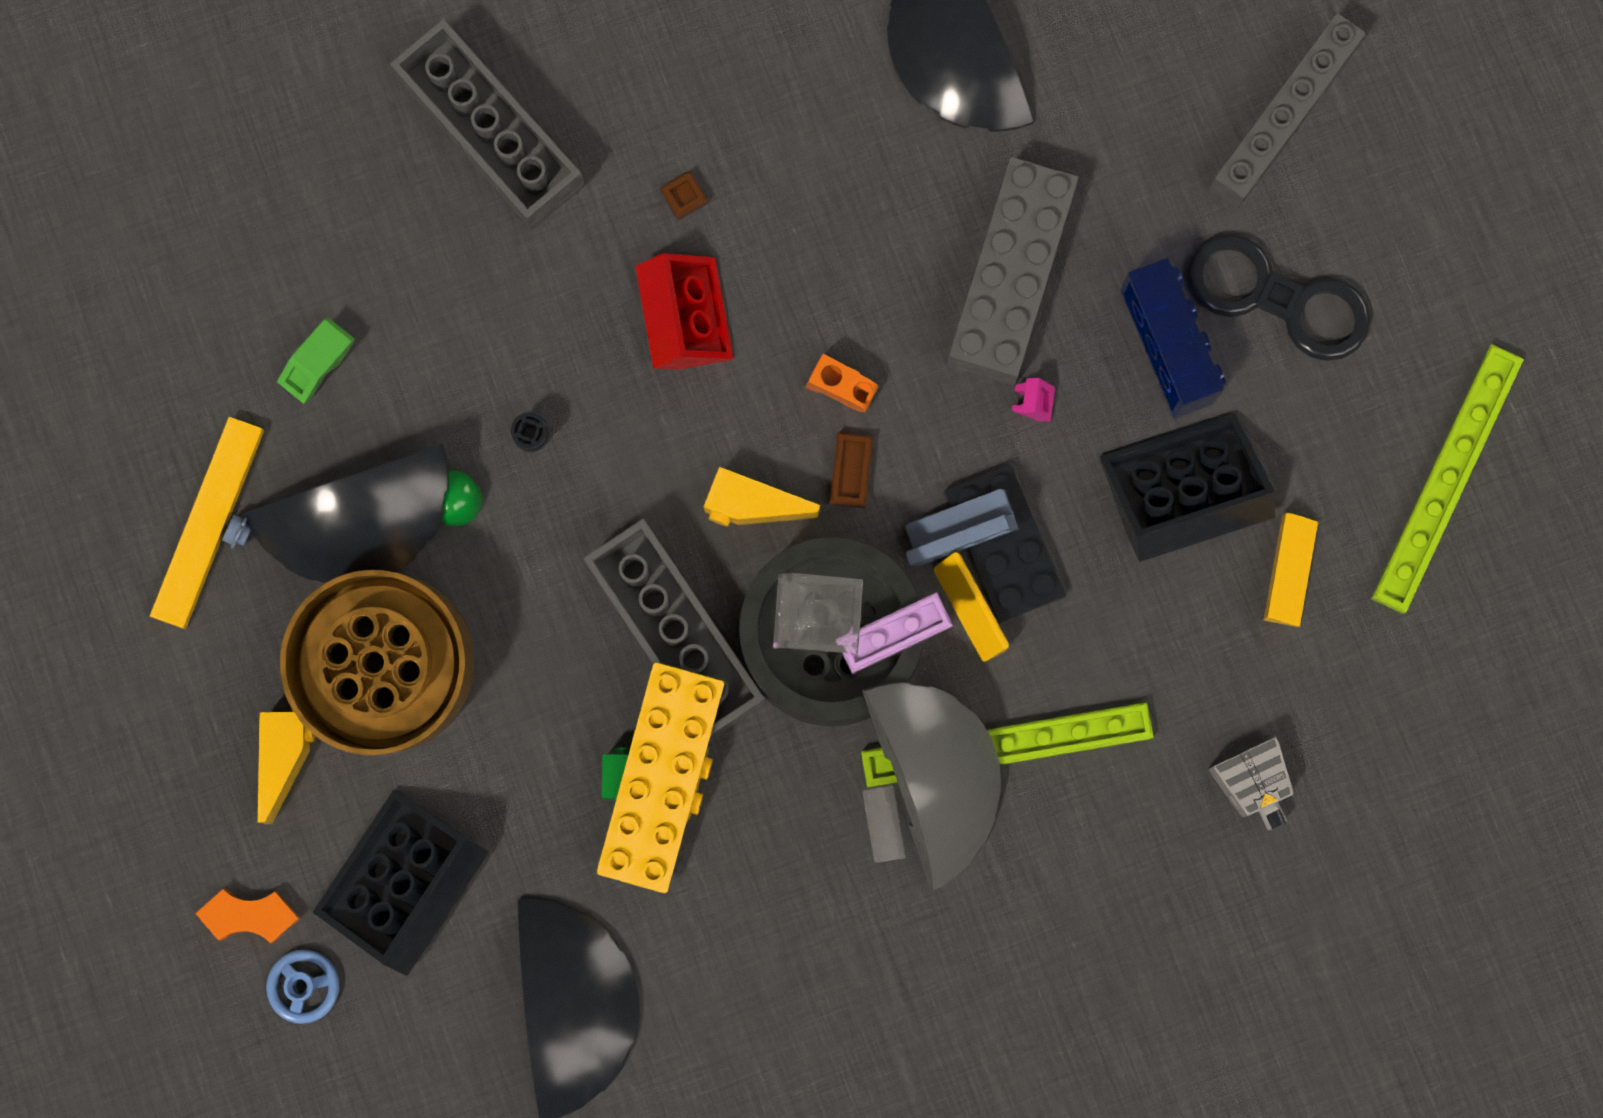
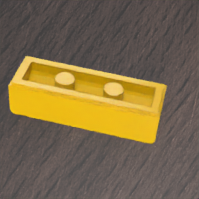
(1290, 570)
(971, 607)

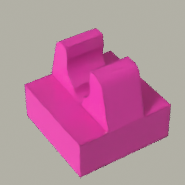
(1037, 399)

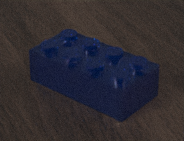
(1172, 337)

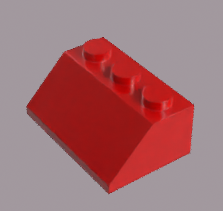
(683, 311)

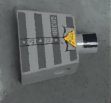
(1256, 782)

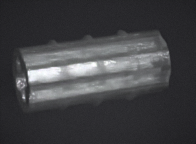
(883, 824)

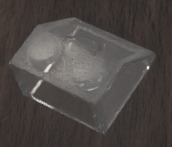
(818, 613)

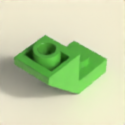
(314, 359)

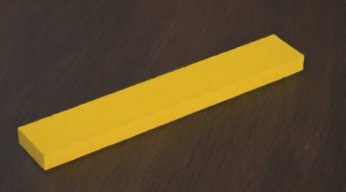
(207, 523)

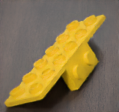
(661, 777)

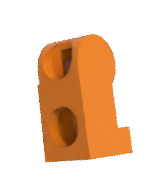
(842, 384)

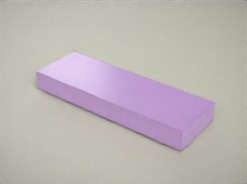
(899, 632)

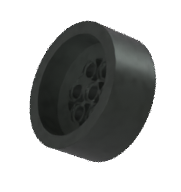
(779, 673)

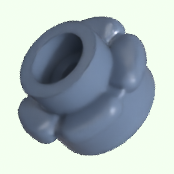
(237, 531)

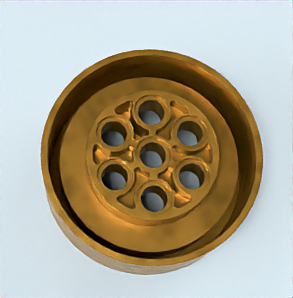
(436, 643)

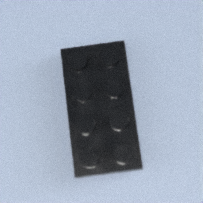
(1016, 564)

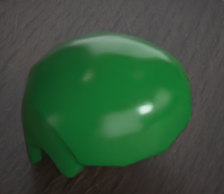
(461, 500)

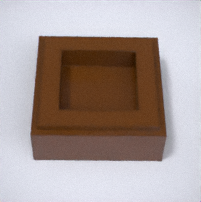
(684, 195)

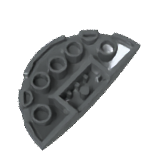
(943, 771)

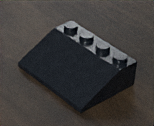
(1188, 487)
(400, 883)

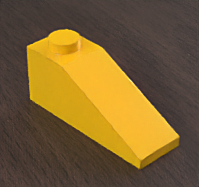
(747, 501)
(282, 751)

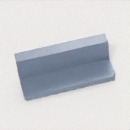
(960, 527)

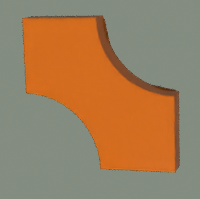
(229, 915)

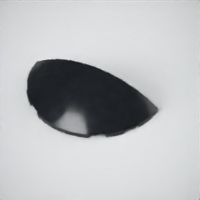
(957, 63)
(357, 521)
(576, 1005)

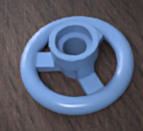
(295, 1012)

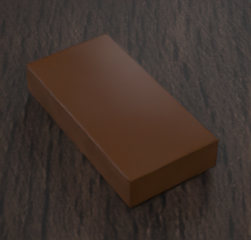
(851, 470)

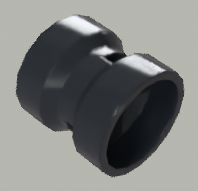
(531, 438)

